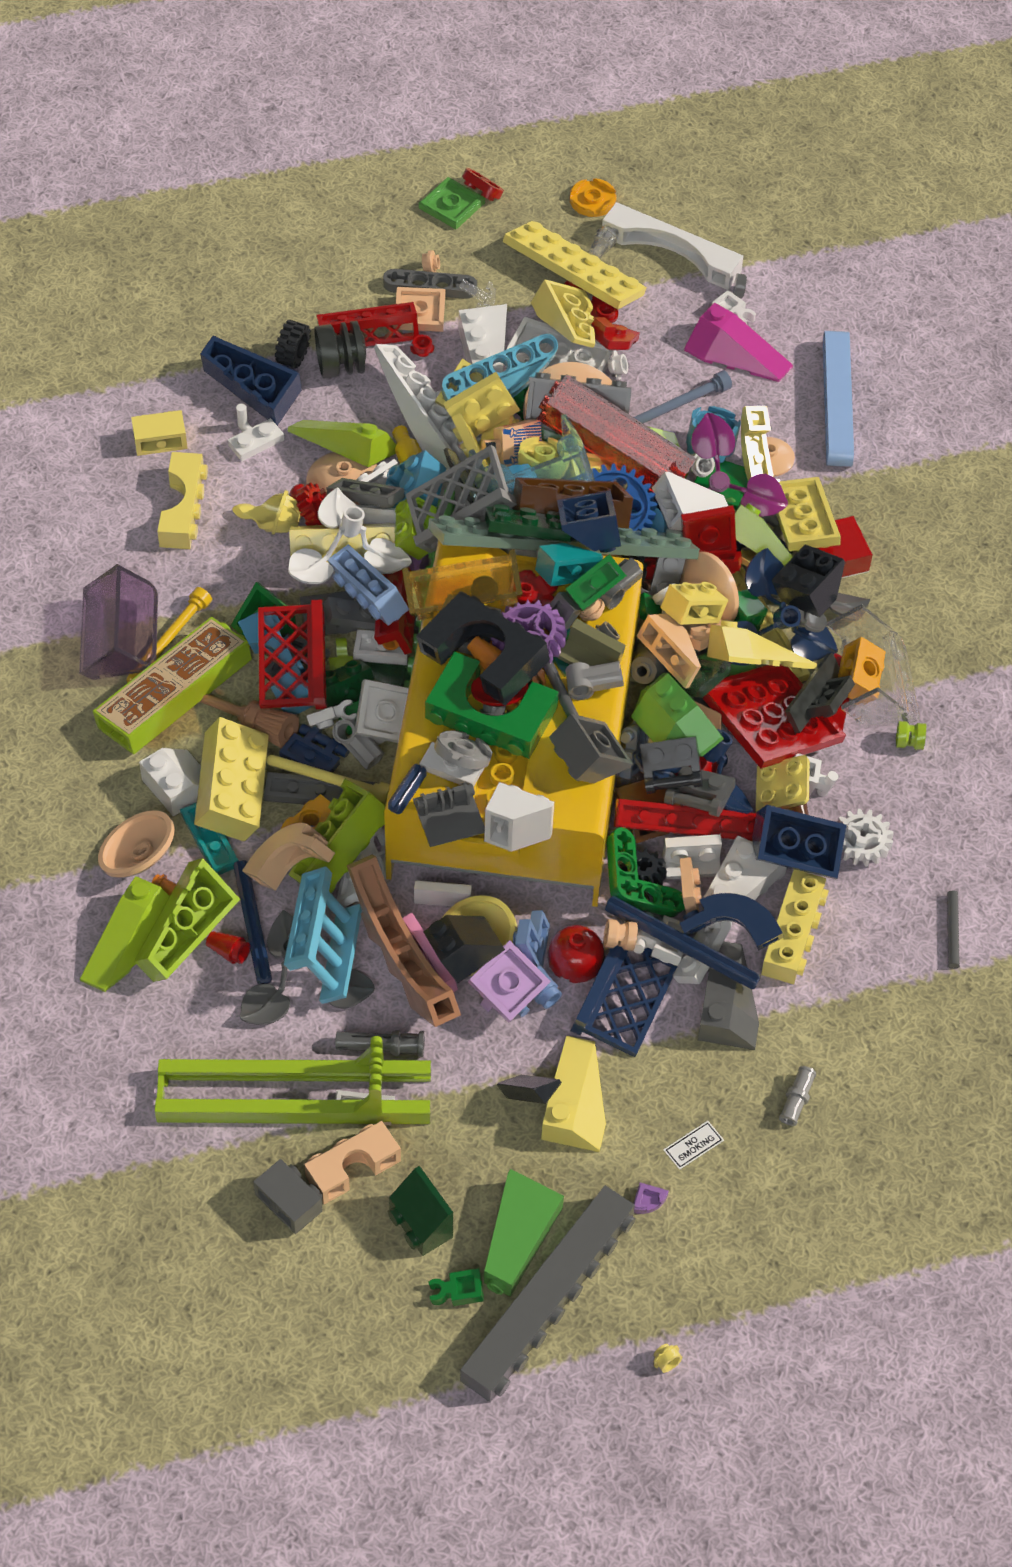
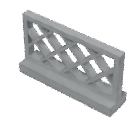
(424, 538)

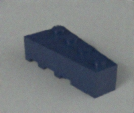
(252, 378)

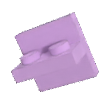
(508, 982)

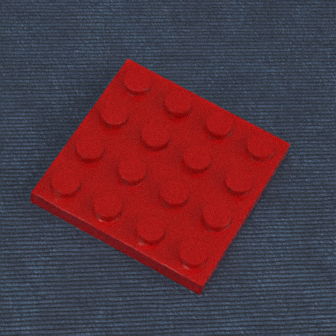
(755, 715)

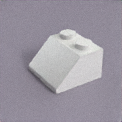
(172, 777)

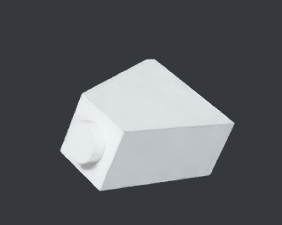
(682, 496)

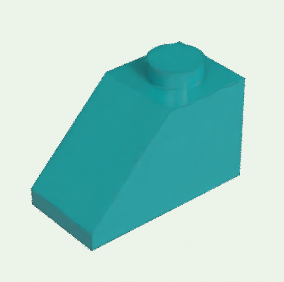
(564, 563)

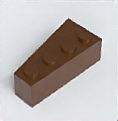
(543, 495)

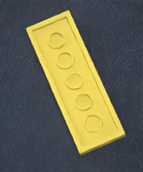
(575, 264)

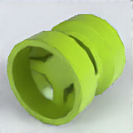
(917, 735)

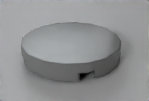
(461, 751)

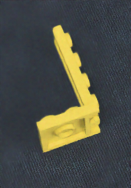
(479, 410)

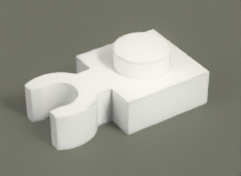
(735, 305)

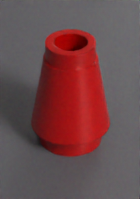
(230, 947)

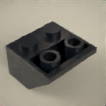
(810, 580)

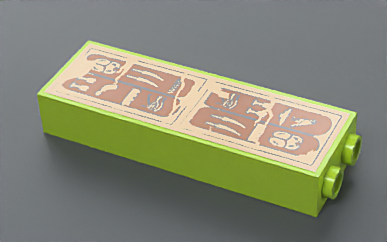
(172, 685)

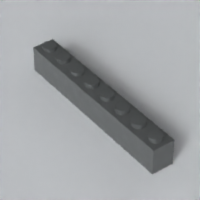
(547, 1294)

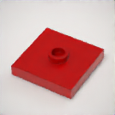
(711, 530)

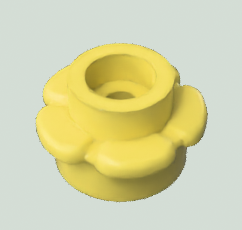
(667, 1357)

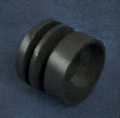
(340, 349)

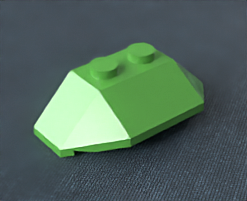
(670, 714)

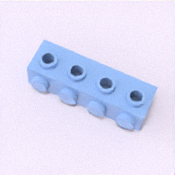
(367, 585)

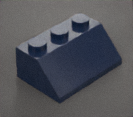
(591, 520)
(798, 841)

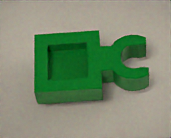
(462, 1289)

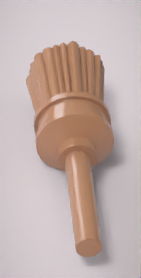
(275, 723)

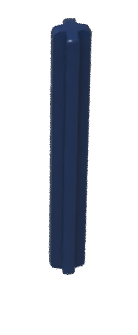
(252, 924)

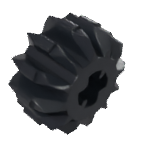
(649, 867)

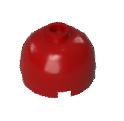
(576, 954)

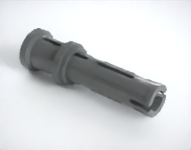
(395, 1043)

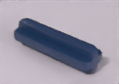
(407, 789)

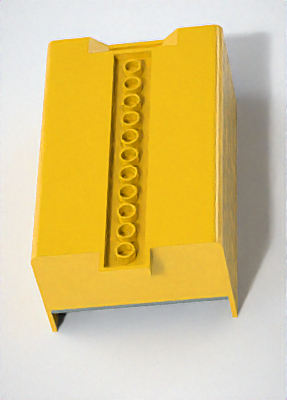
(581, 808)

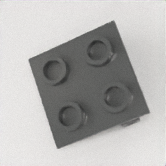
(449, 814)

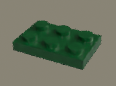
(525, 523)

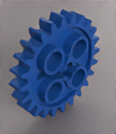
(641, 498)

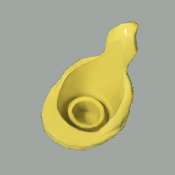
(273, 515)

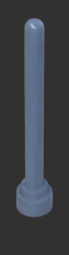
(720, 382)

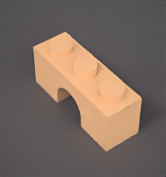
(371, 1146)

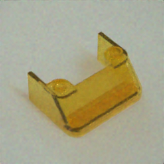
(487, 579)

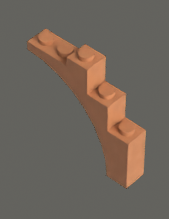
(385, 927)

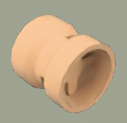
(620, 934)

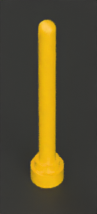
(198, 600)

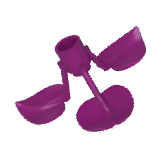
(715, 439)

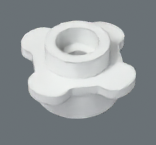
(618, 365)

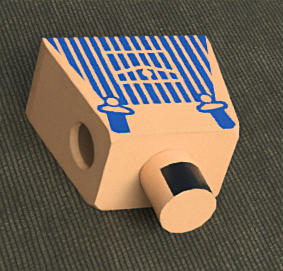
(508, 439)

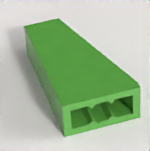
(519, 1231)

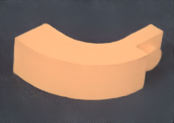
(283, 851)

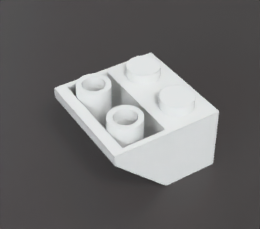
(517, 818)

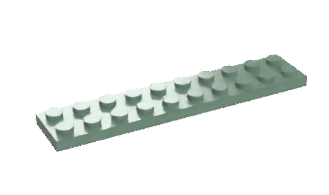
(633, 543)

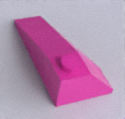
(729, 341)

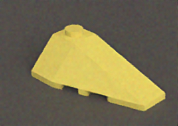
(566, 311)
(743, 646)
(576, 1108)

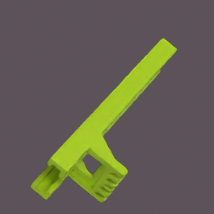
(366, 1068)

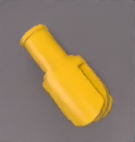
(405, 445)

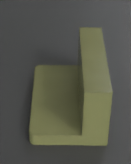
(590, 646)

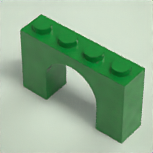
(515, 731)

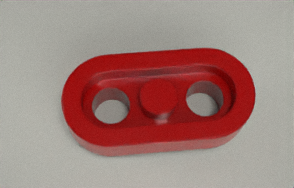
(476, 180)

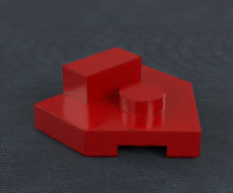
(613, 335)

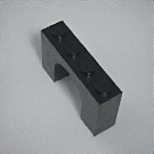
(467, 618)

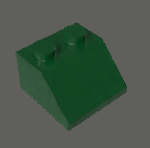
(421, 1212)

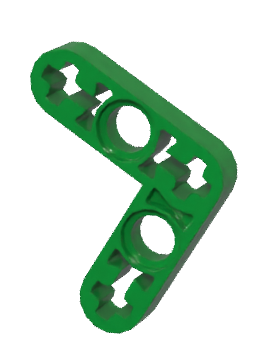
(630, 882)

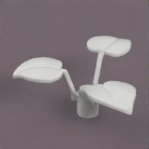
(335, 512)

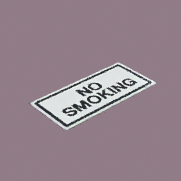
(693, 1145)

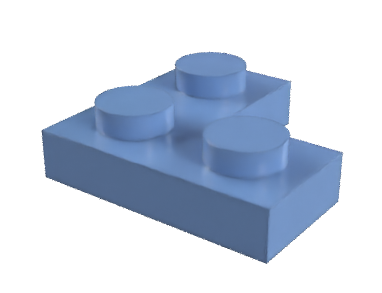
(533, 937)

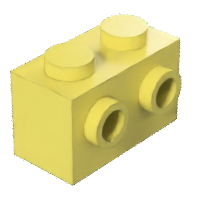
(694, 603)

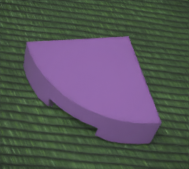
(649, 1198)

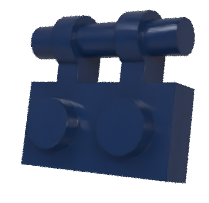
(307, 752)

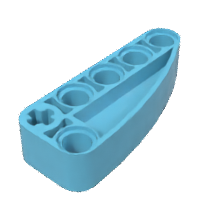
(516, 374)

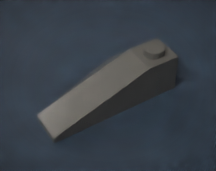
(729, 1007)

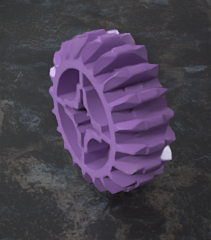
(534, 620)

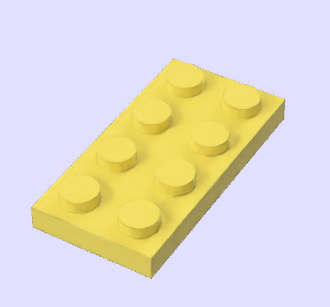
(807, 516)

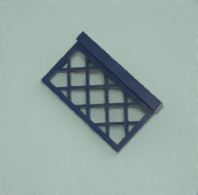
(601, 989)

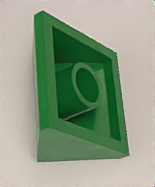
(260, 597)

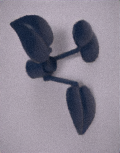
(758, 582)
(737, 800)

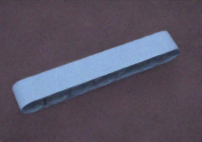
(838, 399)

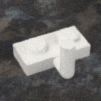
(253, 439)

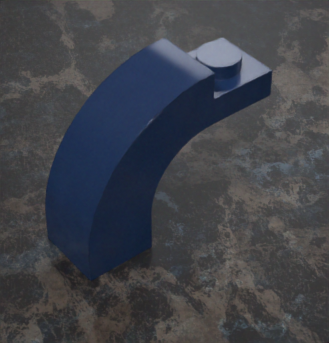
(737, 909)

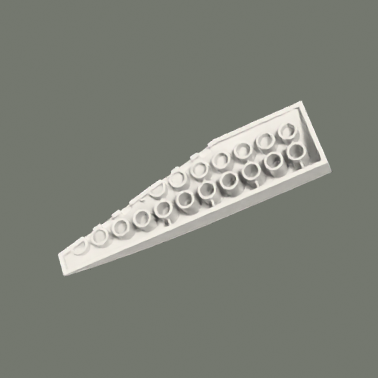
(416, 399)

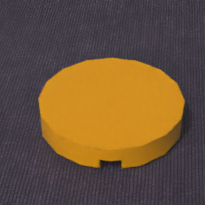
(592, 204)

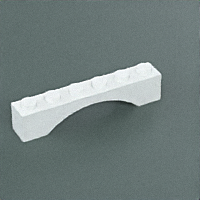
(714, 261)

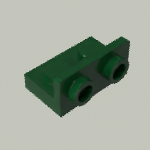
(346, 682)

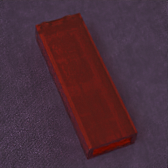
(612, 433)

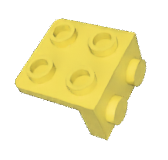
(783, 783)

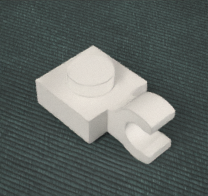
(325, 717)

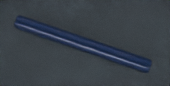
(683, 943)

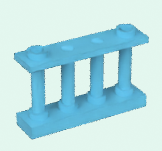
(306, 938)

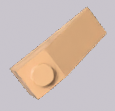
(670, 646)

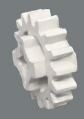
(866, 837)

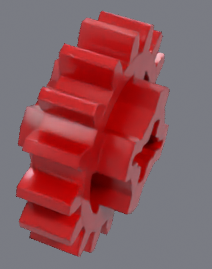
(309, 500)

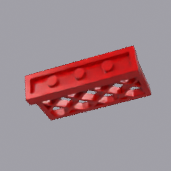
(316, 656)

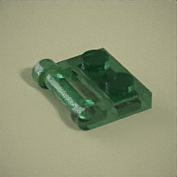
(706, 681)

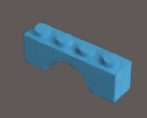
(250, 629)

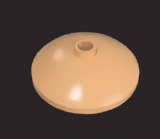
(334, 467)
(712, 570)
(136, 844)

